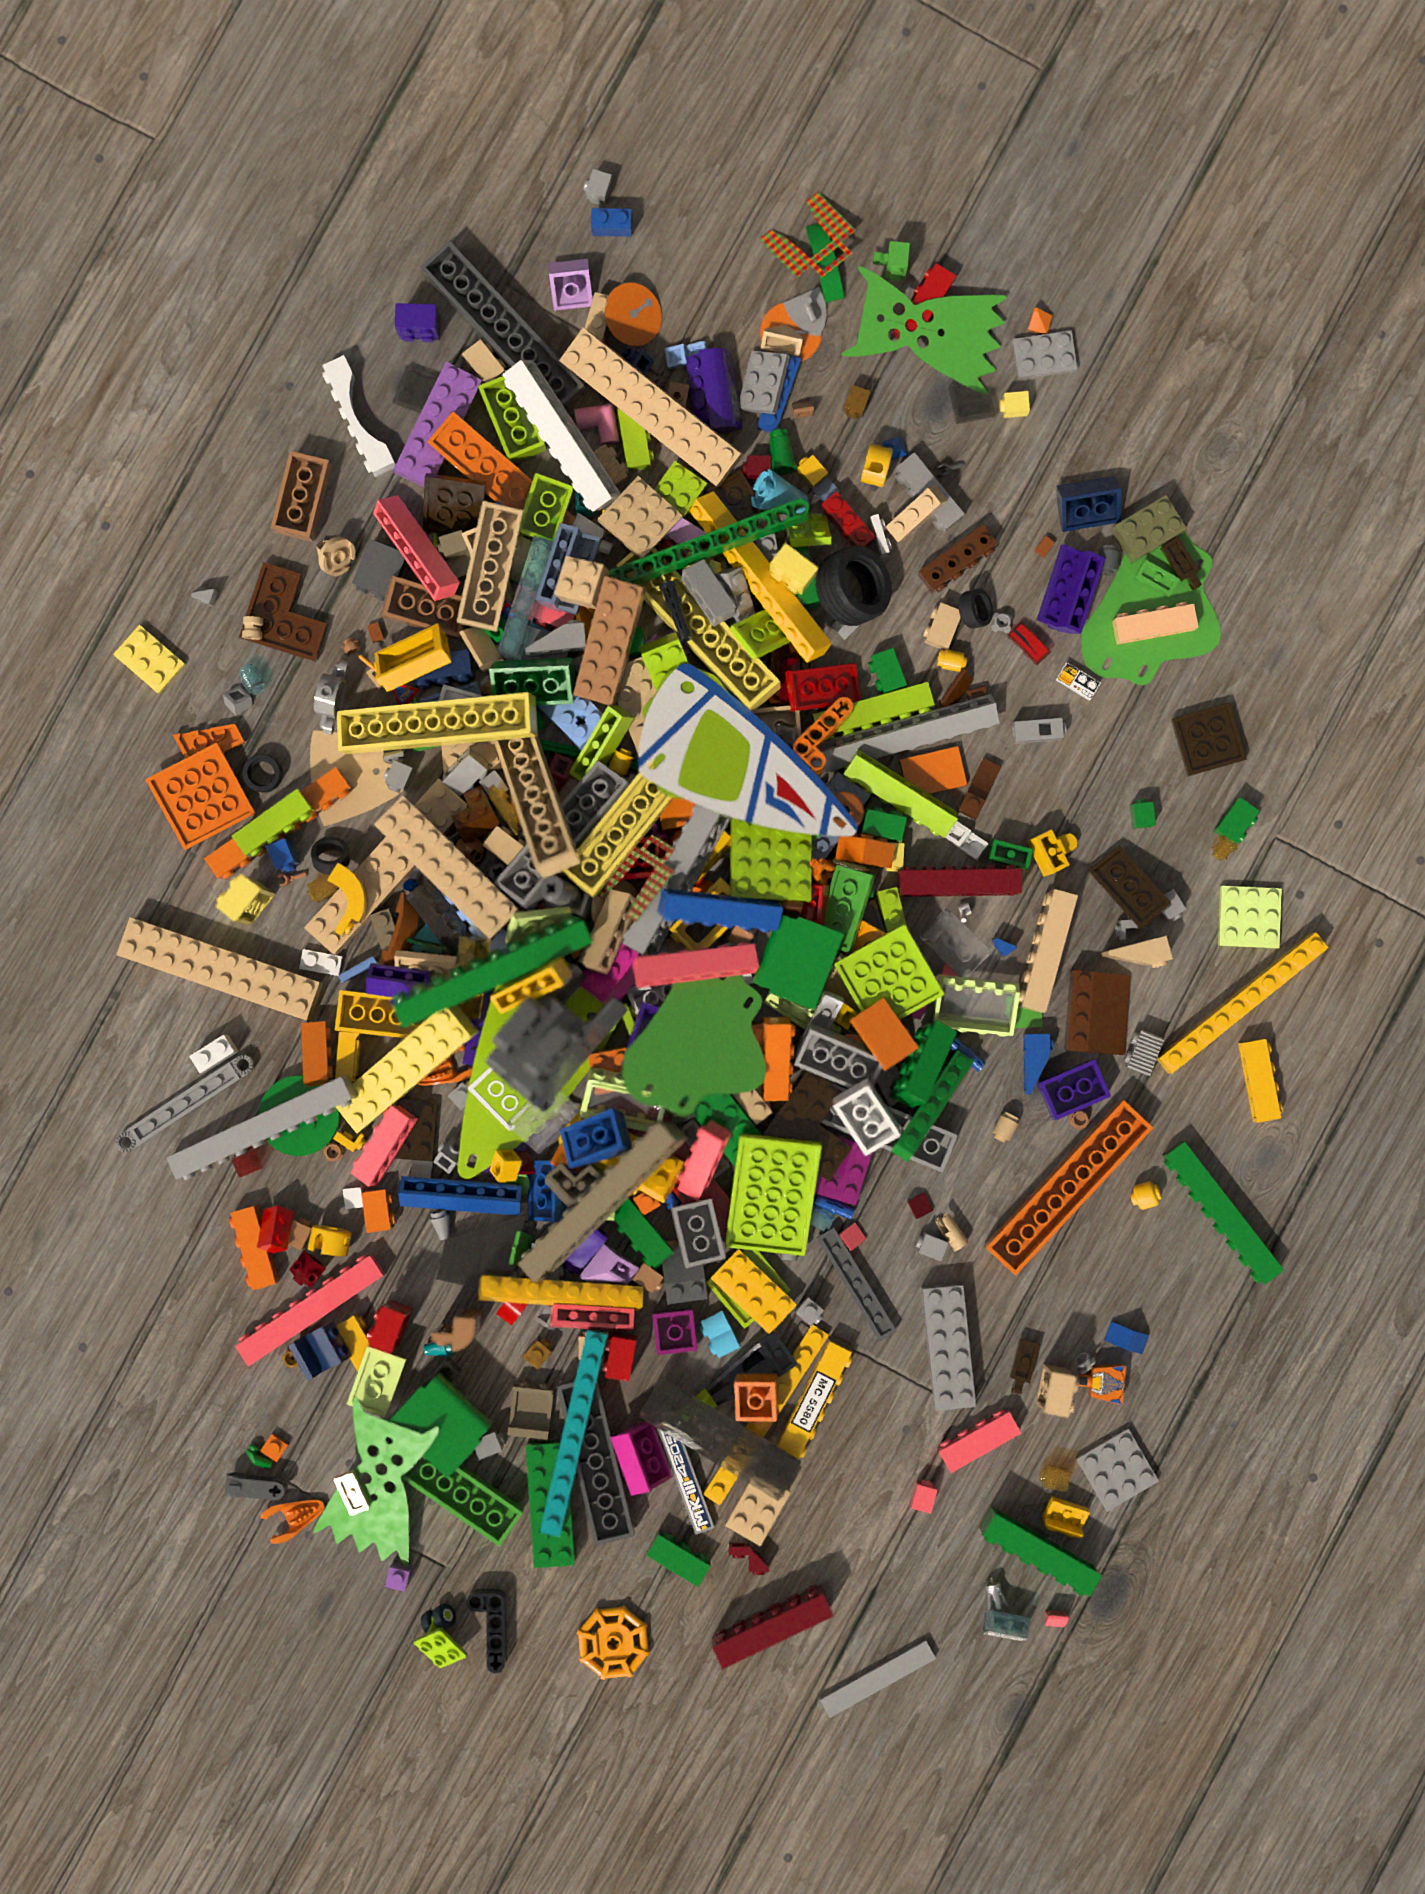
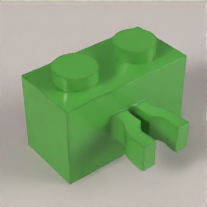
(895, 260)

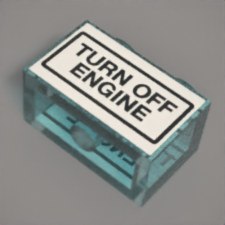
(1006, 1625)

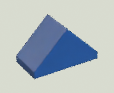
(1126, 1338)

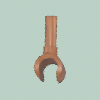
(289, 878)

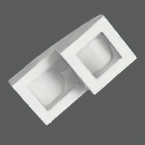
(967, 841)

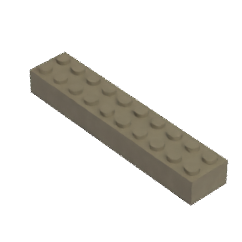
(601, 1200)

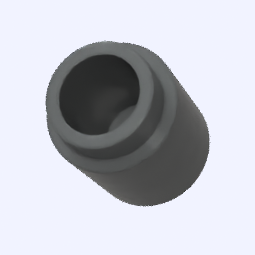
(1111, 562)

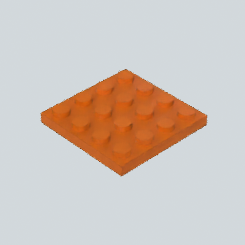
(200, 796)

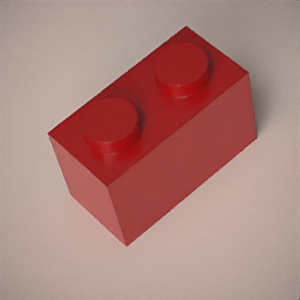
(275, 1229)

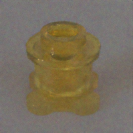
(1223, 848)

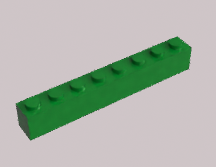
(1222, 1212)

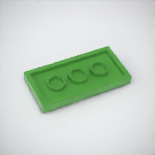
(847, 903)

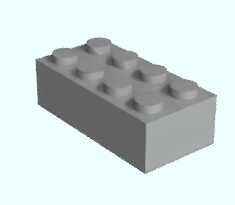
(836, 1057)

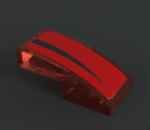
(1029, 643)

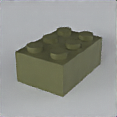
(1148, 529)

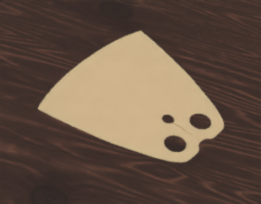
(368, 789)

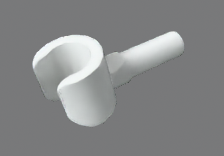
(964, 910)

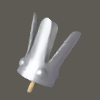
(994, 1592)

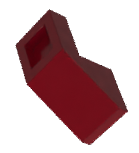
(757, 1563)

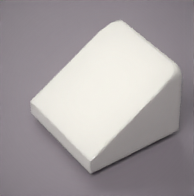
(353, 1197)

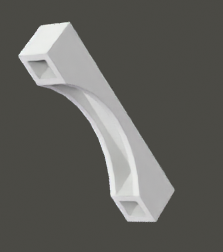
(342, 380)

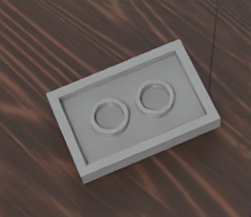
(1044, 355)
(763, 382)

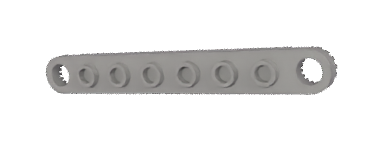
(184, 1103)

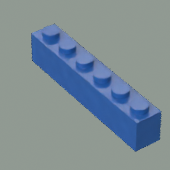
(719, 909)
(460, 1195)

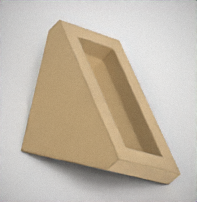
(782, 339)

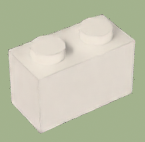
(214, 1053)

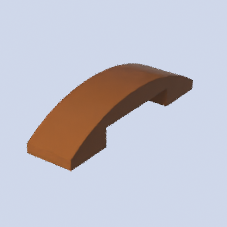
(404, 928)

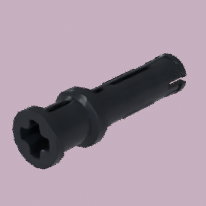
(674, 602)

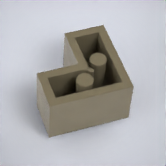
(456, 552)
(570, 1188)

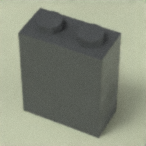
(376, 569)

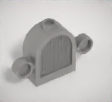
(331, 695)

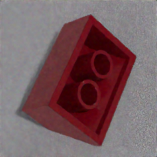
(642, 868)

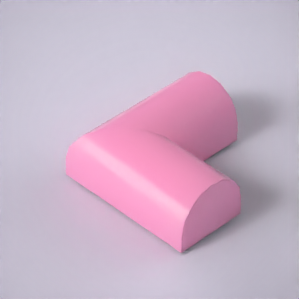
(601, 417)

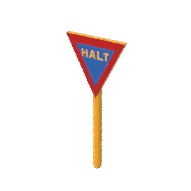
(403, 693)

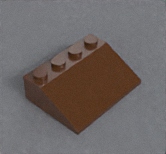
(1097, 1012)

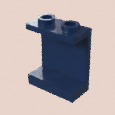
(320, 1350)

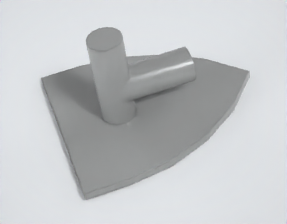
(808, 311)

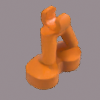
(822, 871)

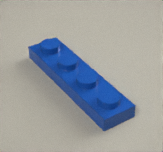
(770, 422)

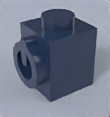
(637, 358)

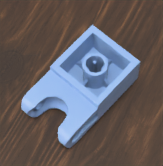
(569, 719)

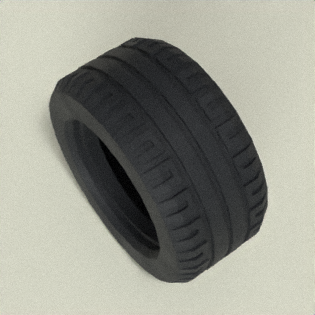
(835, 594)

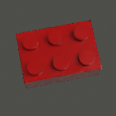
(390, 1326)

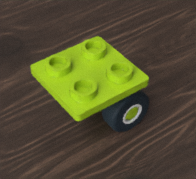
(437, 1642)

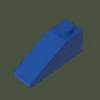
(1036, 1053)

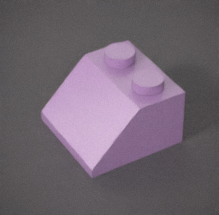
(570, 284)

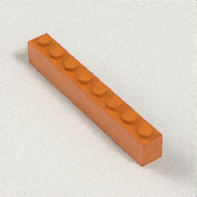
(320, 796)

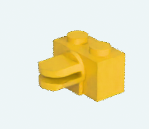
(1051, 851)

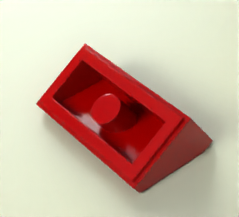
(816, 909)

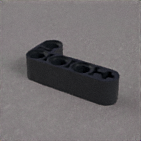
(492, 1630)

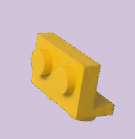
(1065, 1517)

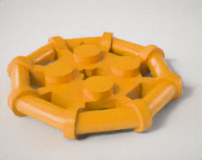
(605, 1651)

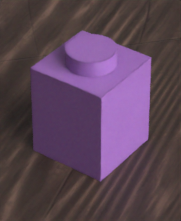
(398, 1576)

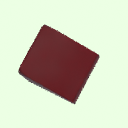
(527, 1165)
(920, 1205)

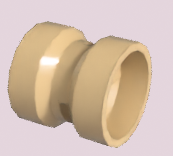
(252, 627)

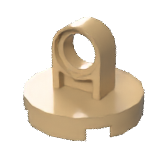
(335, 555)

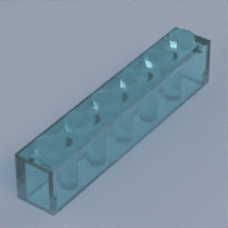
(524, 602)

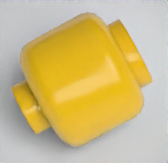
(1146, 1195)

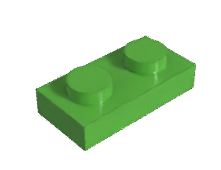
(1157, 578)

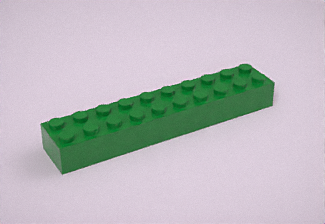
(490, 971)

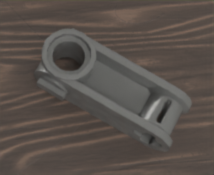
(254, 1486)

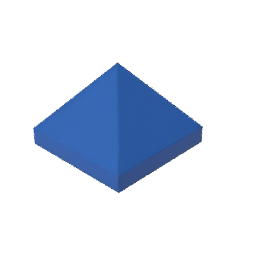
(898, 447)

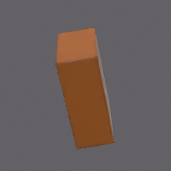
(1044, 546)
(375, 632)

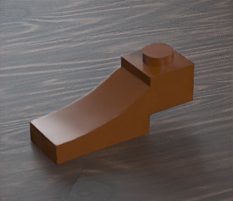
(979, 789)

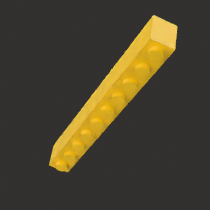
(773, 595)
(1241, 1002)

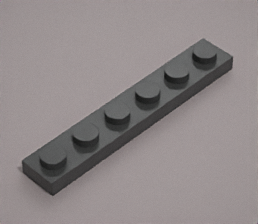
(856, 1284)

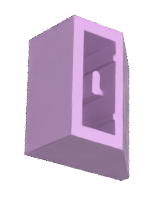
(609, 1268)

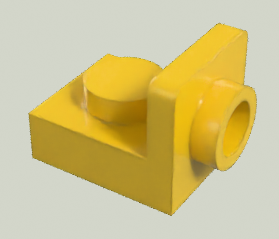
(346, 1140)

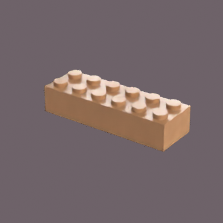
(610, 640)

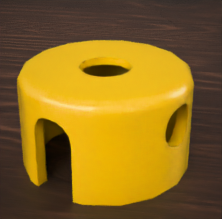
(876, 465)
(330, 1239)

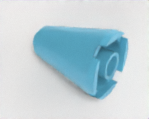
(775, 491)

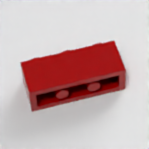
(847, 521)

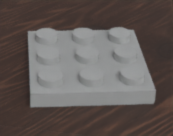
(1117, 1469)

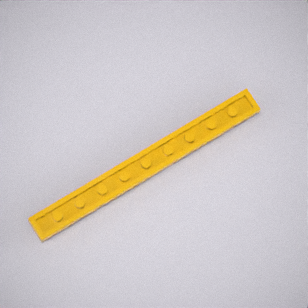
(804, 1355)

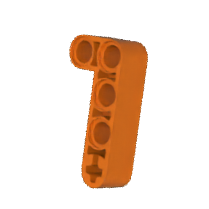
(824, 731)

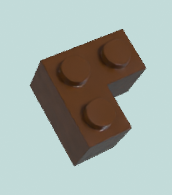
(478, 817)

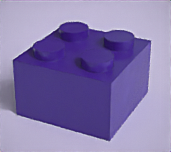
(417, 322)

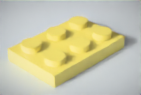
(149, 659)

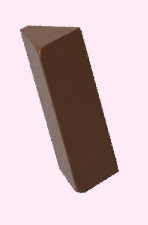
(957, 689)

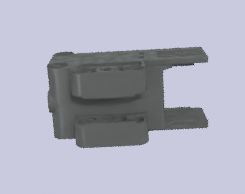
(549, 1042)

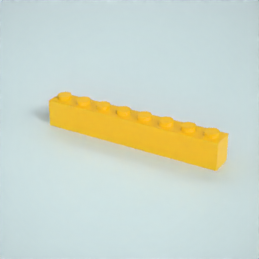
(559, 1292)

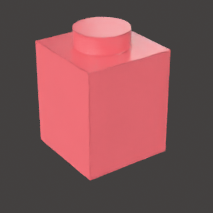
(923, 1496)

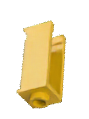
(348, 1055)

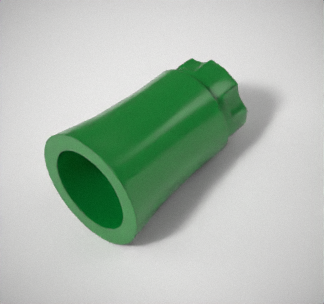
(781, 452)

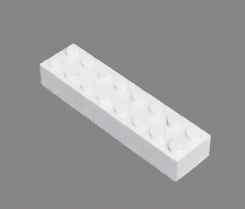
(561, 435)

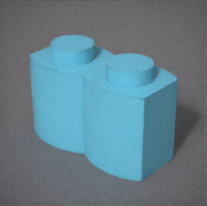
(720, 1334)

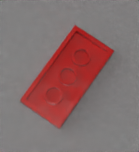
(822, 686)

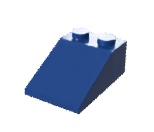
(596, 1138)

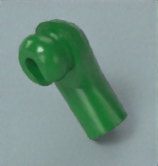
(256, 1459)

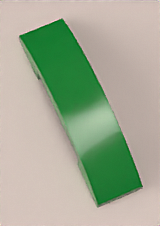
(831, 282)

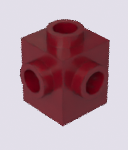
(307, 1269)

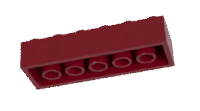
(962, 882)
(771, 1626)

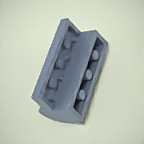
(567, 542)

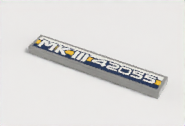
(687, 1483)

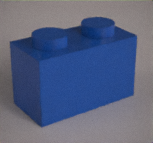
(611, 222)
(283, 855)

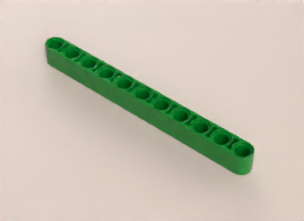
(716, 547)

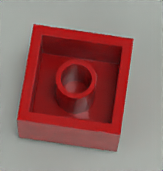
(621, 1356)

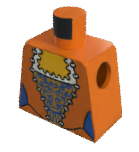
(1105, 1382)

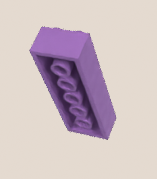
(450, 394)

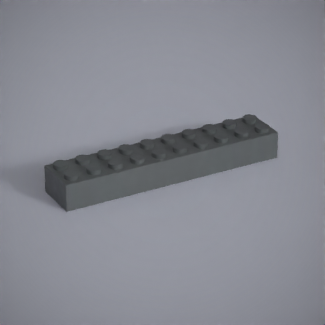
(496, 320)

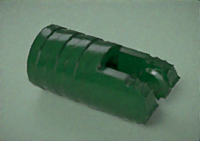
(427, 946)

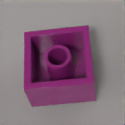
(674, 1331)

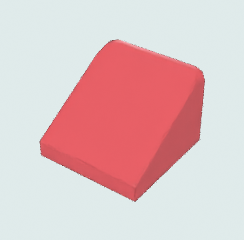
(852, 1236)
(1056, 1618)

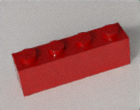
(936, 285)

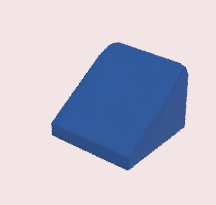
(1003, 947)

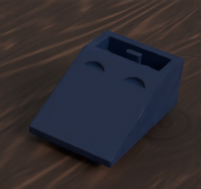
(459, 670)

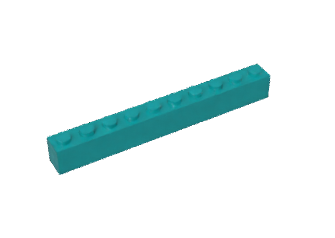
(573, 1432)

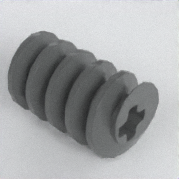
(558, 891)

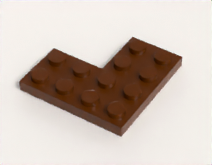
(282, 628)

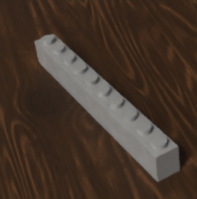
(910, 732)
(261, 1127)

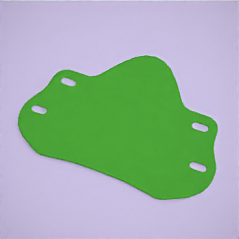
(1132, 595)
(697, 1046)

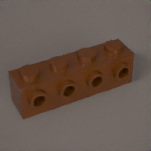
(958, 558)

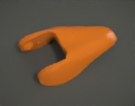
(446, 1073)
(298, 1516)

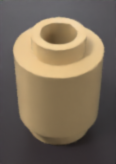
(1005, 1127)

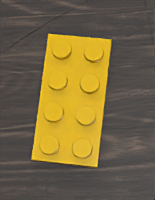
(753, 1291)

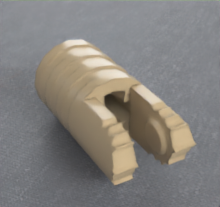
(951, 1232)

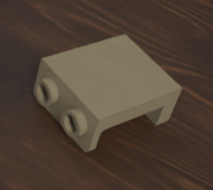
(531, 1410)

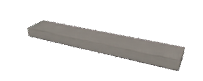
(877, 1678)

